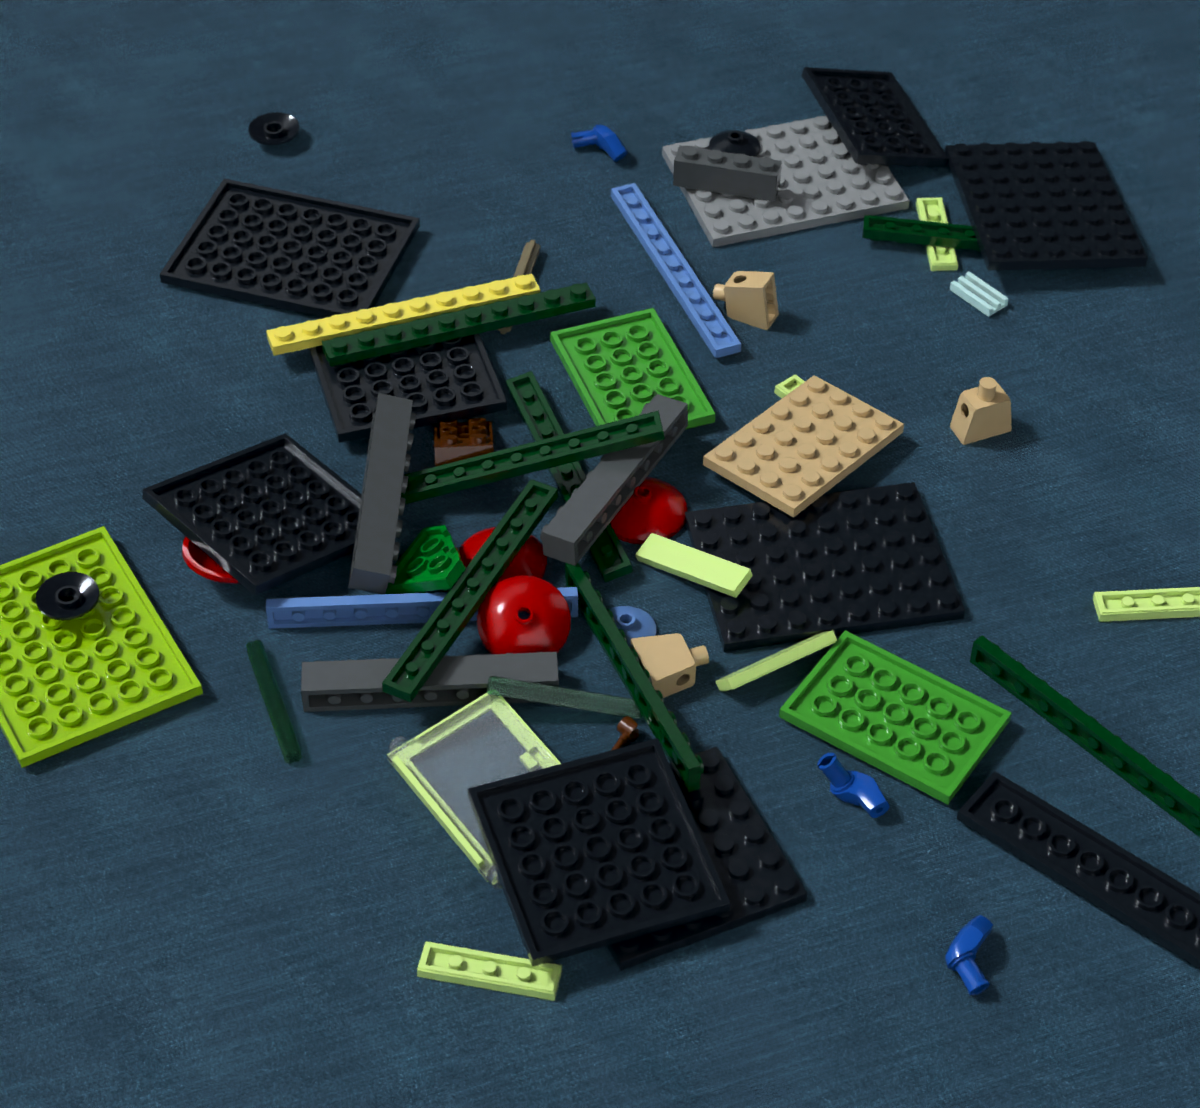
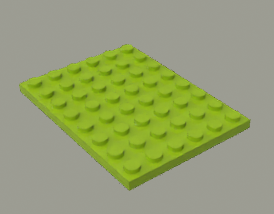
(86, 673)

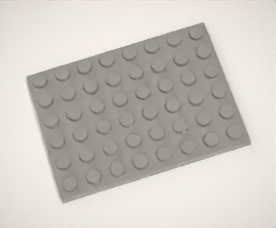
(816, 186)

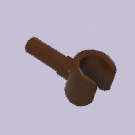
(629, 732)

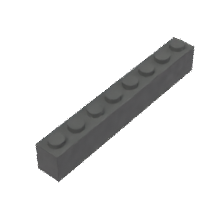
(610, 487)
(381, 495)
(453, 682)

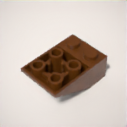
(462, 440)

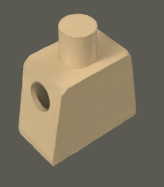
(750, 298)
(982, 412)
(669, 661)

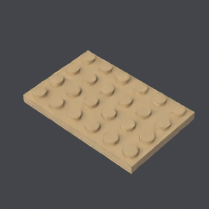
(803, 445)

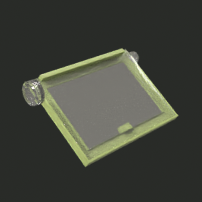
(463, 751)

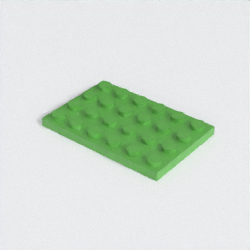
(623, 366)
(896, 716)

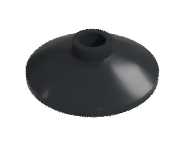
(274, 128)
(735, 142)
(67, 596)

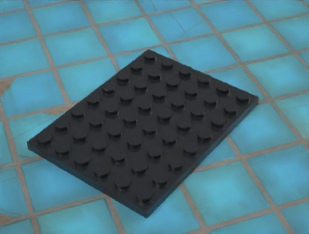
(1044, 206)
(290, 250)
(837, 566)

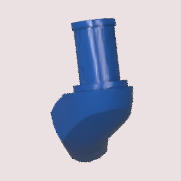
(602, 137)
(853, 786)
(963, 952)

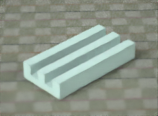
(982, 294)

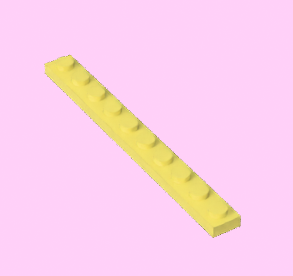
(313, 332)

